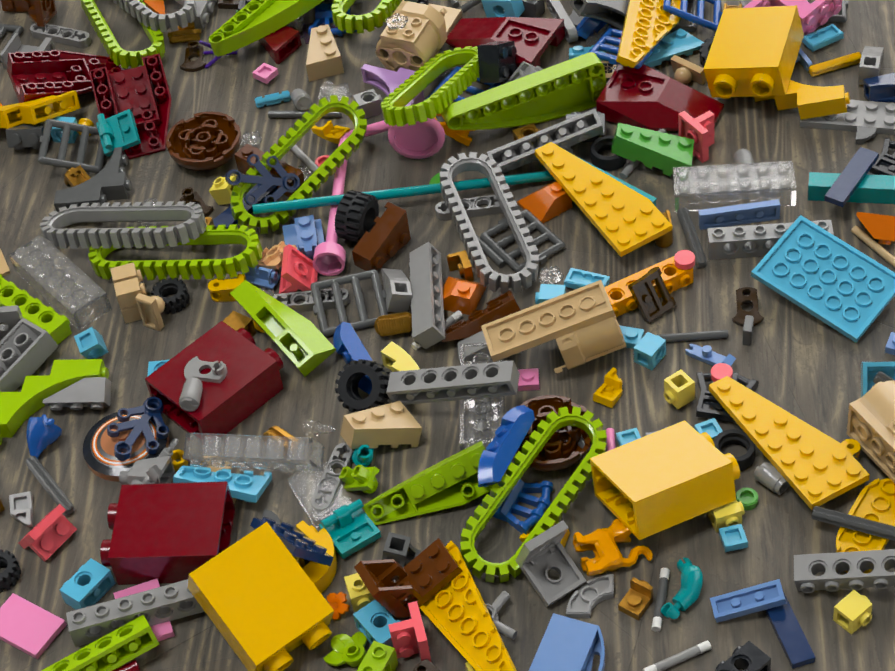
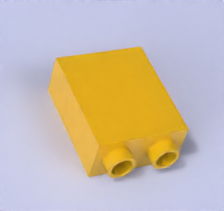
(754, 52)
(664, 479)
(261, 601)

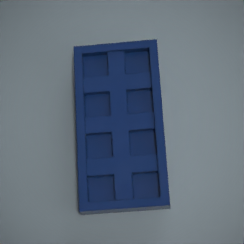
(296, 542)

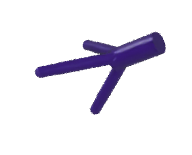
(211, 52)

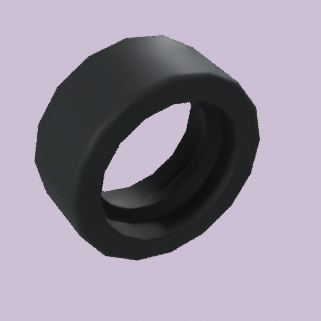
(605, 163)
(737, 437)

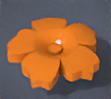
(337, 602)

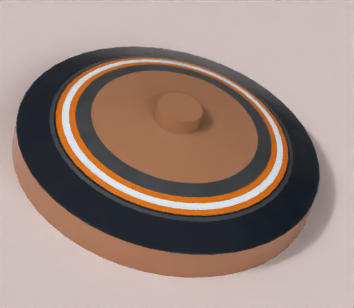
(99, 448)

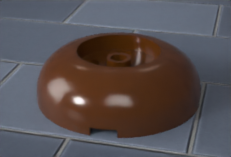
(204, 141)
(555, 454)

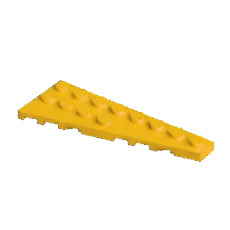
(467, 622)

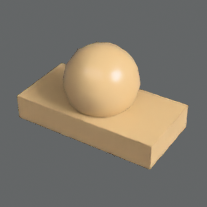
(687, 71)
(150, 310)

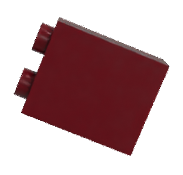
(249, 381)
(167, 530)

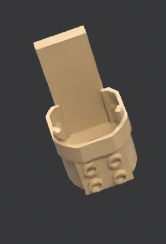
(419, 39)
(577, 320)
(873, 425)

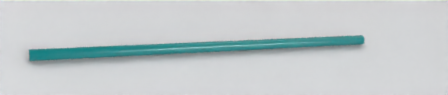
(398, 192)

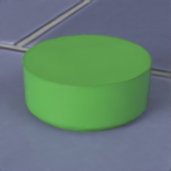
(748, 498)

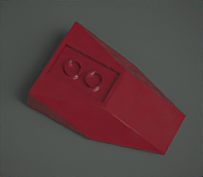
(529, 34)
(54, 73)
(145, 94)
(651, 99)

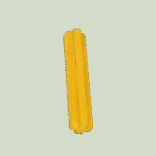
(835, 64)

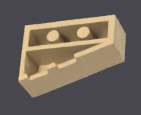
(323, 54)
(381, 425)

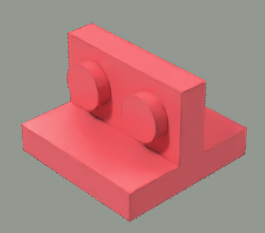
(699, 129)
(296, 271)
(49, 533)
(409, 635)

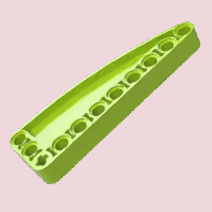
(257, 21)
(532, 98)

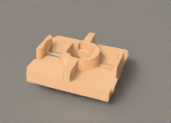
(273, 258)

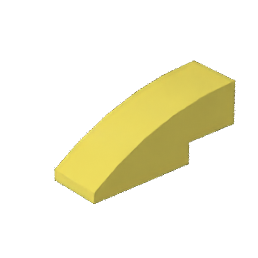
(397, 358)

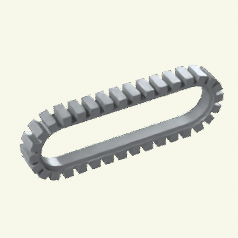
(162, 21)
(190, 213)
(512, 215)

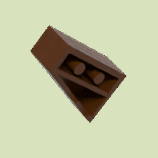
(384, 239)

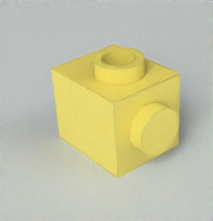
(221, 190)
(679, 389)
(726, 515)
(357, 592)
(853, 612)

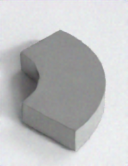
(589, 595)

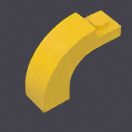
(320, 574)

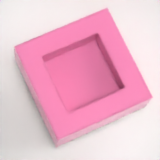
(265, 73)
(528, 379)

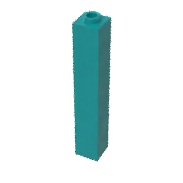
(871, 190)

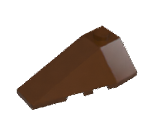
(496, 308)

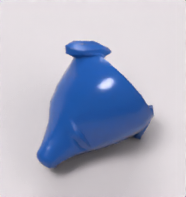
(40, 434)

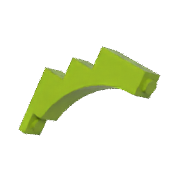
(19, 406)

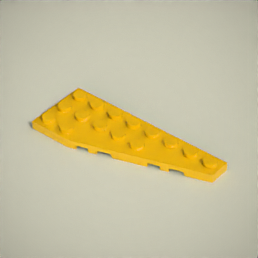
(643, 29)
(613, 208)
(803, 455)

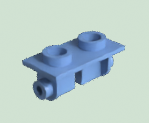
(263, 277)

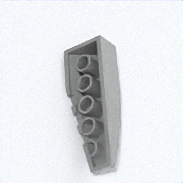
(23, 353)

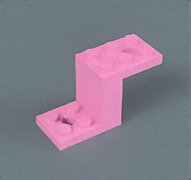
(811, 14)

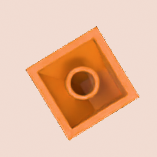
(547, 202)
(879, 226)
(462, 295)

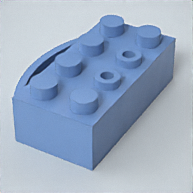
(569, 646)

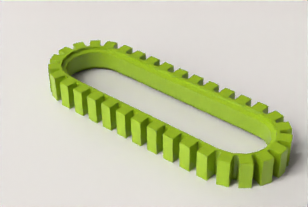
(360, 22)
(115, 52)
(394, 107)
(320, 176)
(194, 267)
(513, 474)

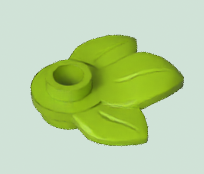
(347, 649)

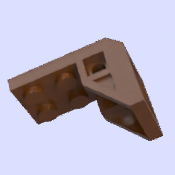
(39, 10)
(417, 581)

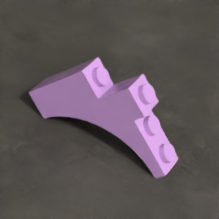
(388, 80)

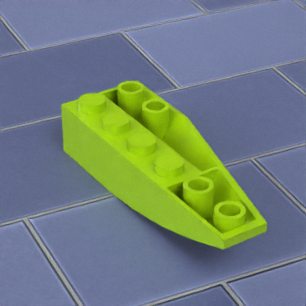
(285, 327)
(434, 489)

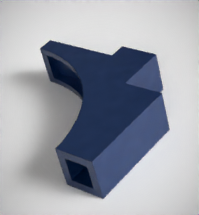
(880, 88)

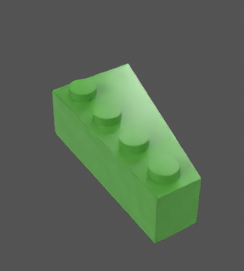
(652, 148)

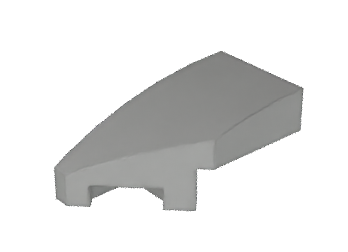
(22, 507)

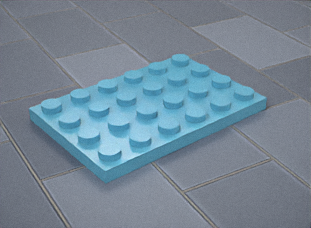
(827, 278)

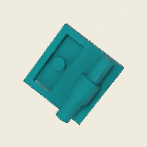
(117, 131)
(350, 528)

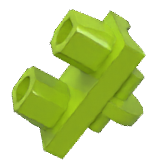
(360, 478)

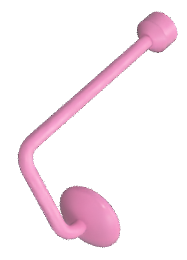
(410, 141)

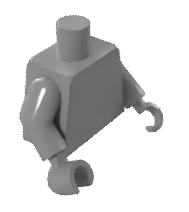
(151, 470)

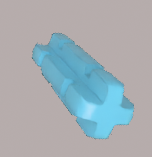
(272, 99)

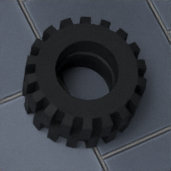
(356, 215)
(349, 382)

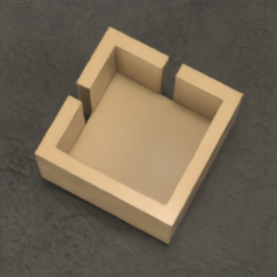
(127, 286)

